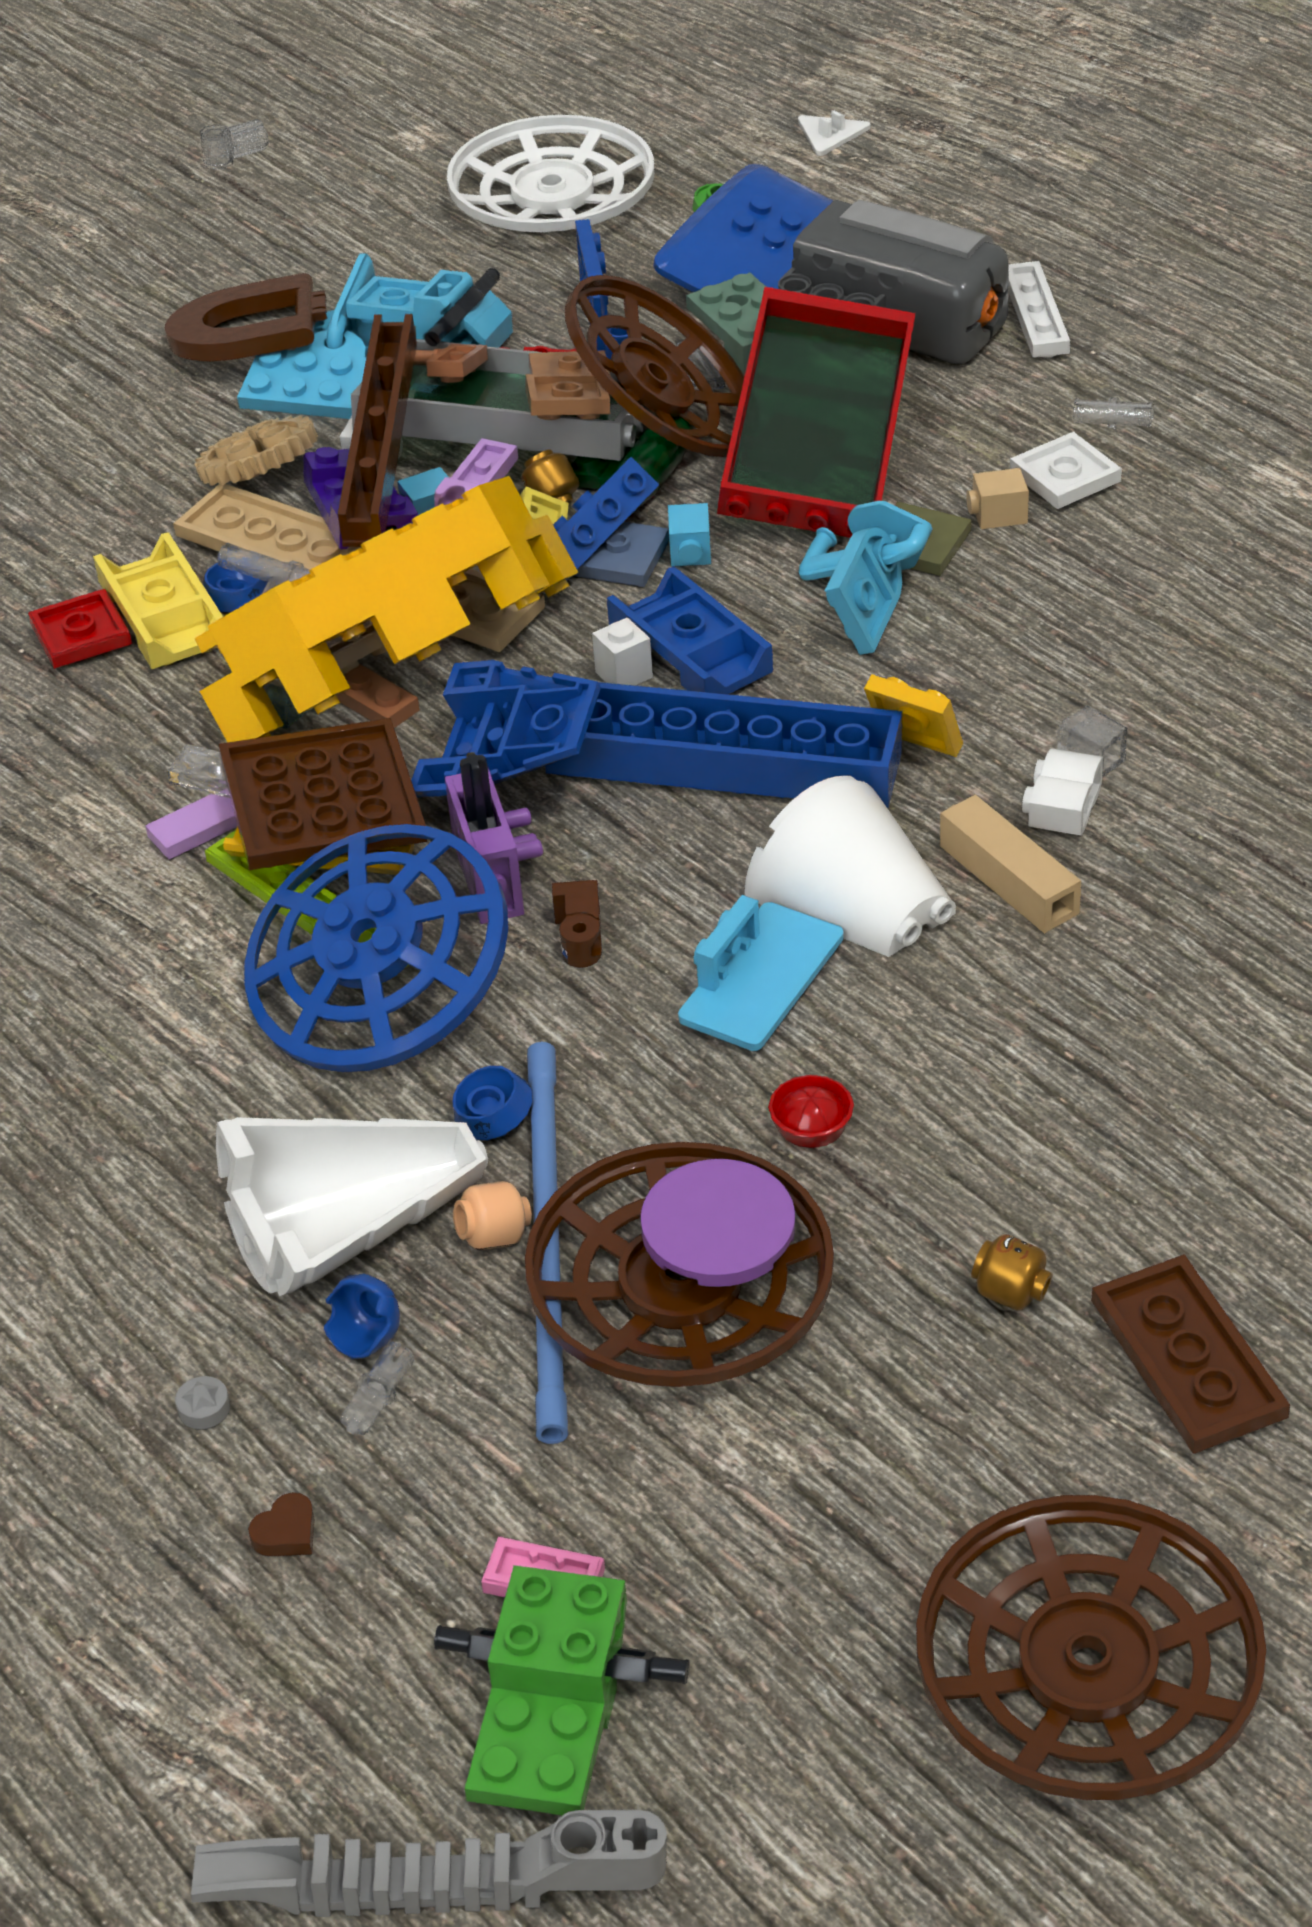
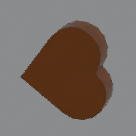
(285, 1528)

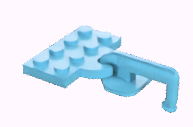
(319, 375)

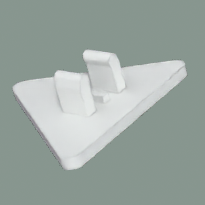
(830, 133)

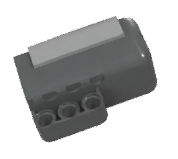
(910, 265)

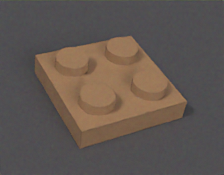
(566, 394)

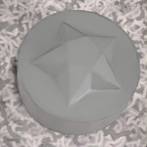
(202, 1402)

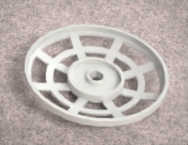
(550, 184)

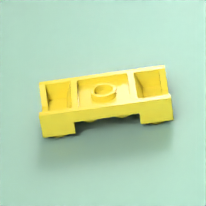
(160, 602)

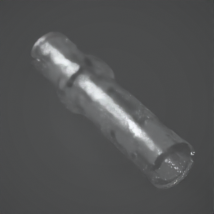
(259, 565)

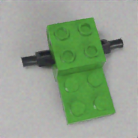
(551, 1687)

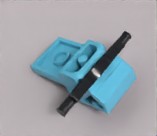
(442, 309)

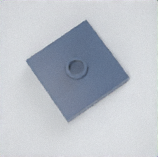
(627, 555)

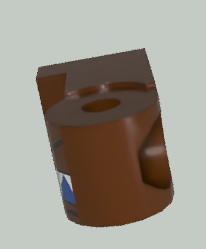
(578, 914)

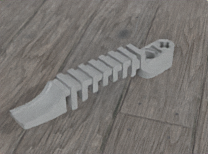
(277, 1874)

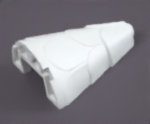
(335, 1187)

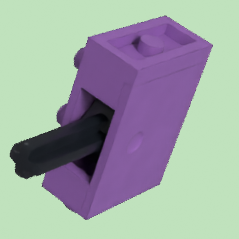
(483, 824)

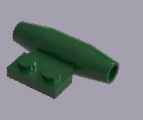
(650, 451)

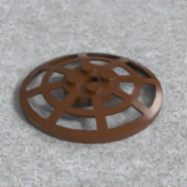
(653, 372)
(649, 1290)
(1097, 1622)

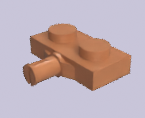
(453, 361)

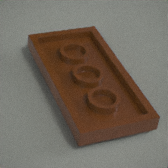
(1190, 1354)

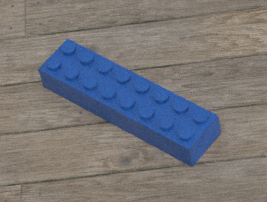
(734, 742)

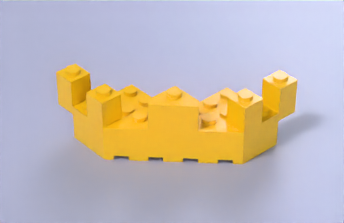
(394, 581)

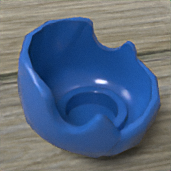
(362, 1316)

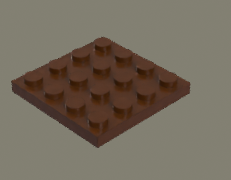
(317, 788)

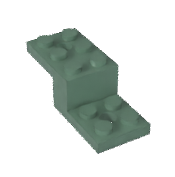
(730, 312)

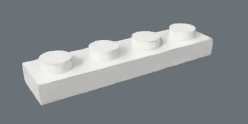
(1037, 310)

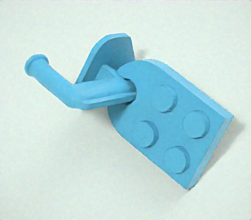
(869, 570)

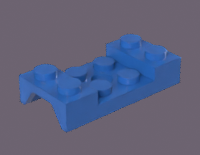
(715, 647)

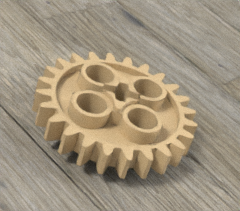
(256, 450)

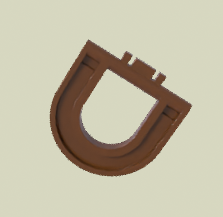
(192, 329)

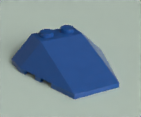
(511, 719)

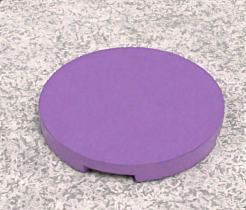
(718, 1222)

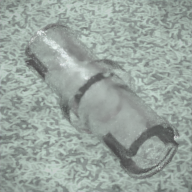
(1113, 412)

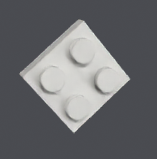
(1066, 470)

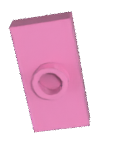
(519, 1553)

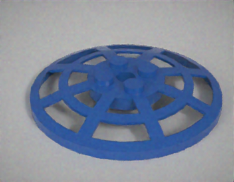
(381, 957)

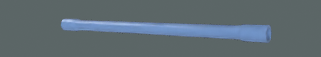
(551, 1397)

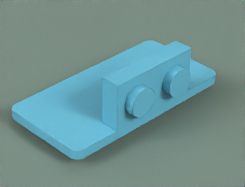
(756, 970)

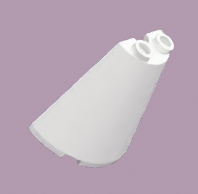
(849, 865)

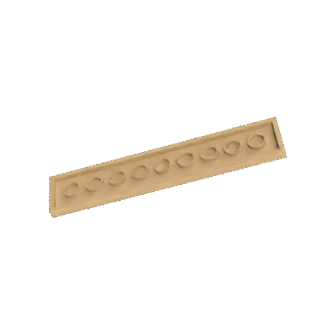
(300, 536)

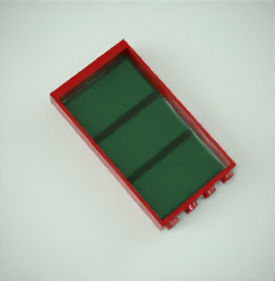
(815, 411)

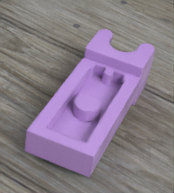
(484, 464)

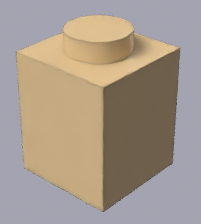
(999, 498)

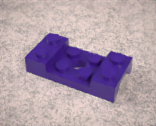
(324, 479)

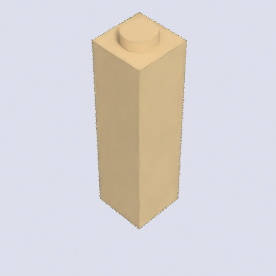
(1010, 863)

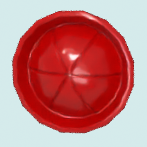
(811, 1110)

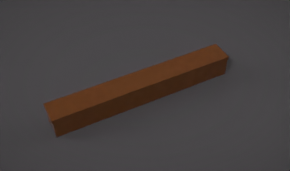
(377, 431)

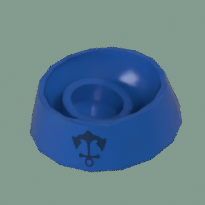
(231, 588)
(491, 1101)

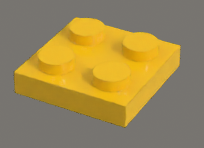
(926, 715)

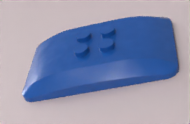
(741, 231)

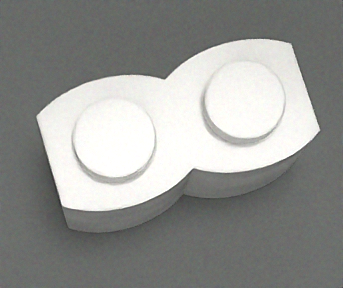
(1063, 791)

